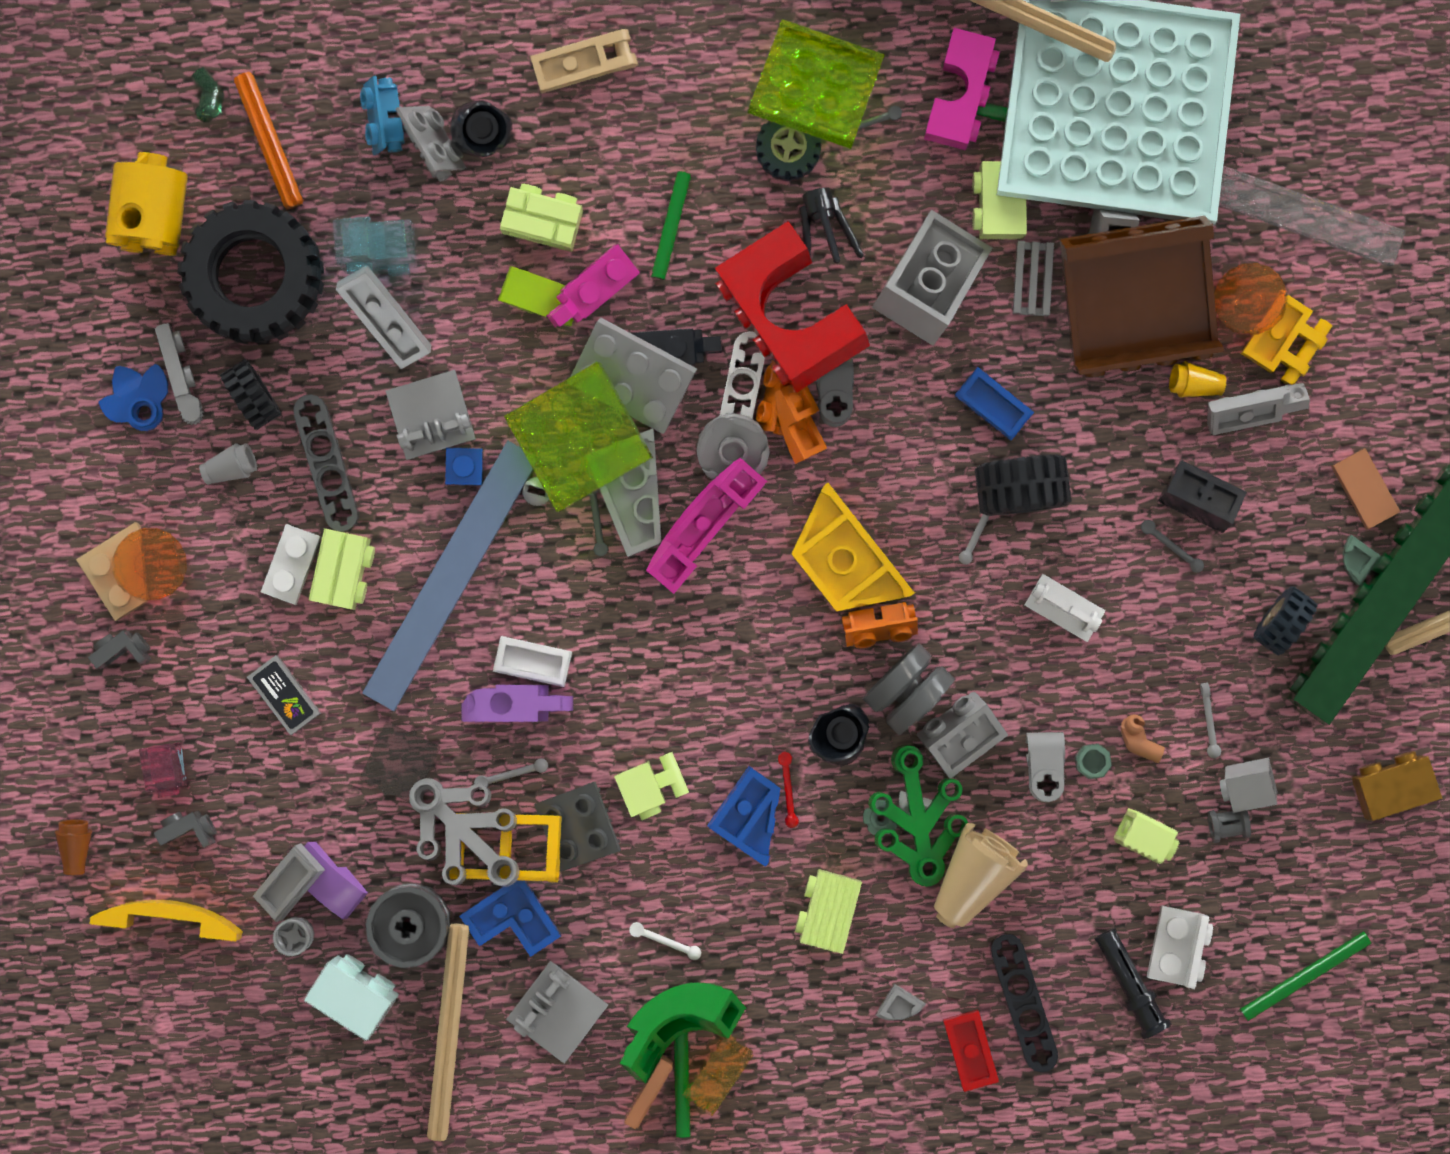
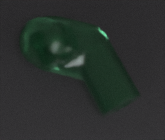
(211, 96)

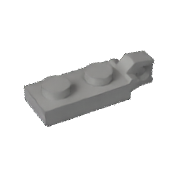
(1255, 408)

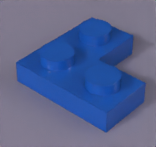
(514, 908)

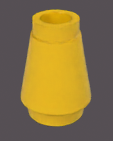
(1195, 381)

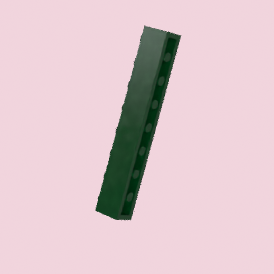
(1377, 608)

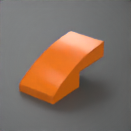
(797, 424)

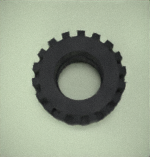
(1023, 484)

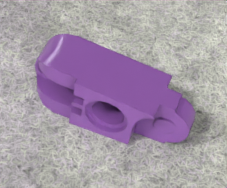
(513, 704)

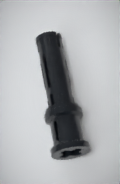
(1139, 998)

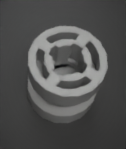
(288, 939)

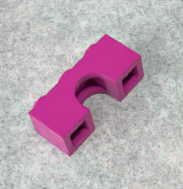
(970, 58)

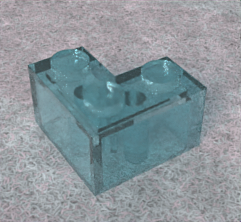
(375, 244)

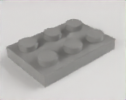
(642, 374)

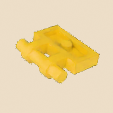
(1272, 345)

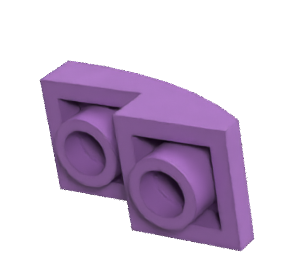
(336, 885)

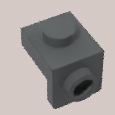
(111, 648)
(177, 825)

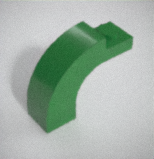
(674, 1014)

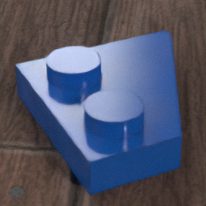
(748, 815)

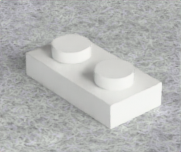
(291, 564)

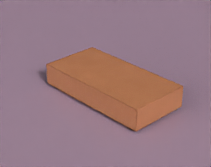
(1365, 489)
(648, 1093)

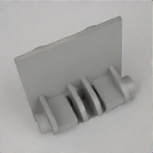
(426, 129)
(430, 415)
(557, 1012)

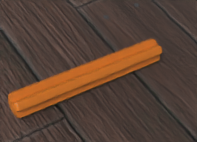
(268, 140)

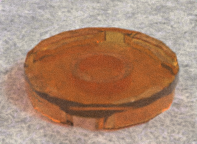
(1250, 298)
(149, 564)

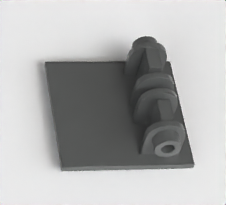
(584, 825)

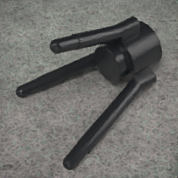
(820, 207)

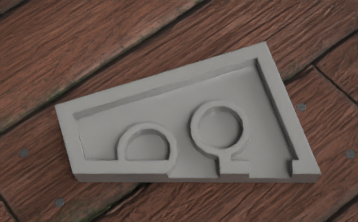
(635, 504)

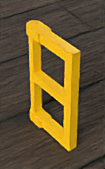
(553, 850)

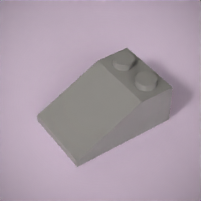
(932, 278)

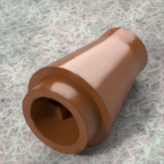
(73, 844)

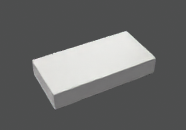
(532, 661)

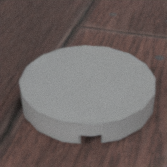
(729, 439)

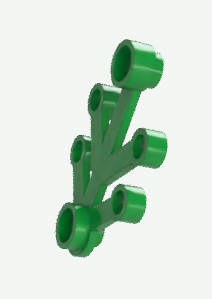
(919, 821)

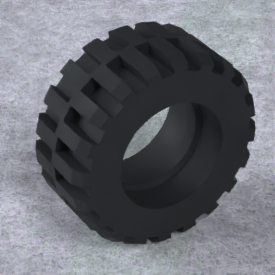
(212, 243)

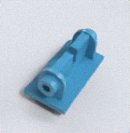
(380, 101)

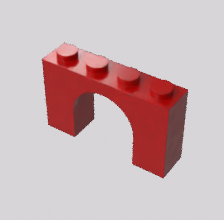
(798, 354)

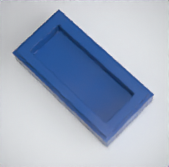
(994, 404)

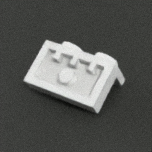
(1179, 947)

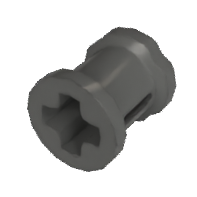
(1219, 830)

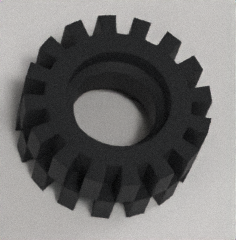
(250, 394)

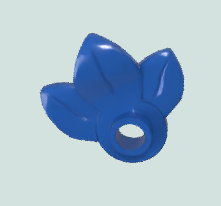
(132, 393)

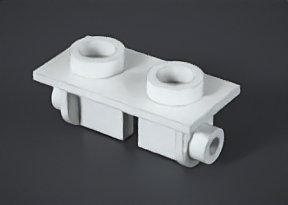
(1065, 608)

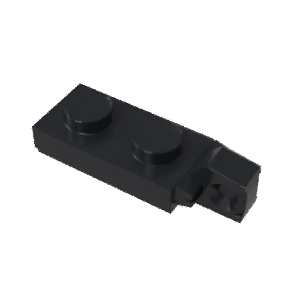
(683, 343)

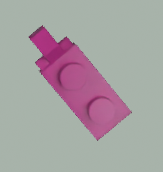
(593, 286)

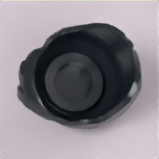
(480, 128)
(839, 735)

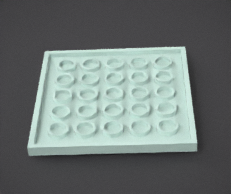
(1126, 130)

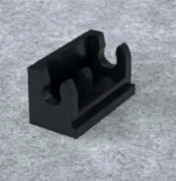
(1202, 496)

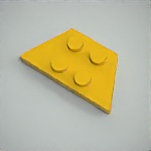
(845, 558)

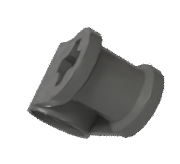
(836, 386)

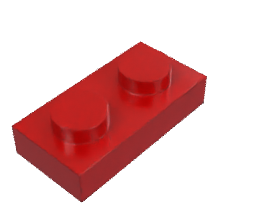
(970, 1050)

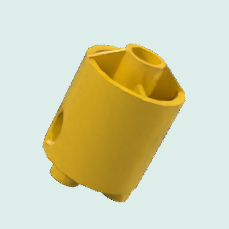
(146, 205)

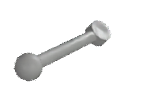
(966, 556)
(1213, 750)
(540, 766)

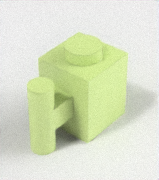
(643, 788)

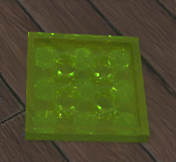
(816, 84)
(578, 436)

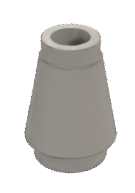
(230, 464)

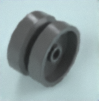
(913, 693)
(387, 930)

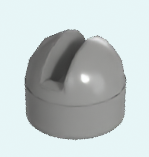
(534, 499)

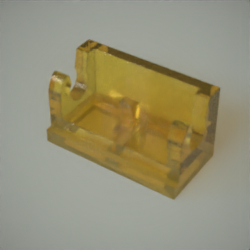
(718, 1074)

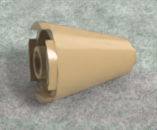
(976, 875)

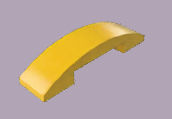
(212, 924)

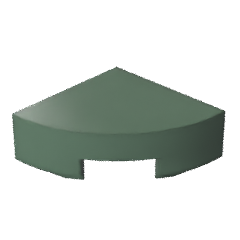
(1358, 559)

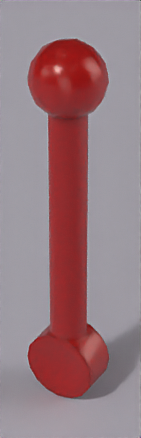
(785, 760)

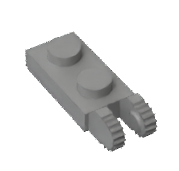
(180, 377)

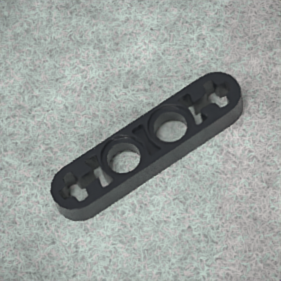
(1026, 1001)

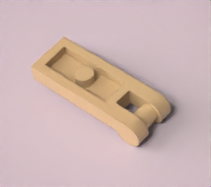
(583, 61)

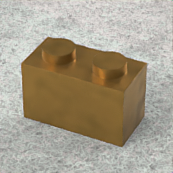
(1396, 786)

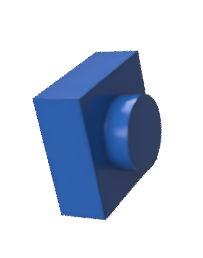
(464, 466)

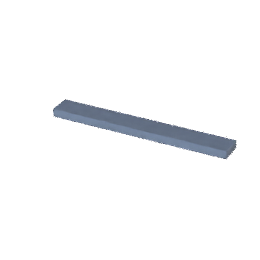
(449, 577)

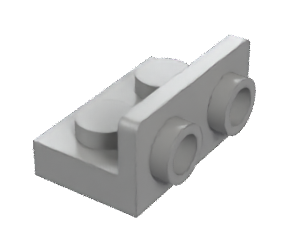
(962, 734)

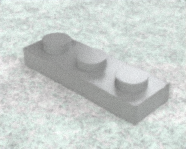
(383, 317)

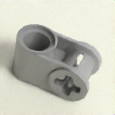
(1046, 757)

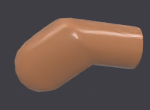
(1136, 740)

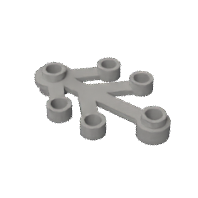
(459, 828)

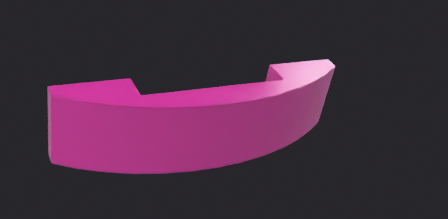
(702, 521)

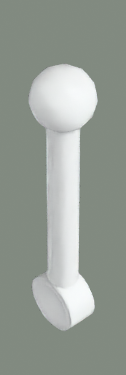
(692, 952)

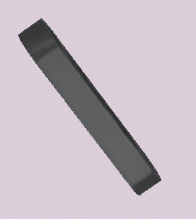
(326, 463)

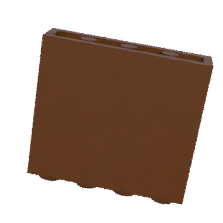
(1140, 296)

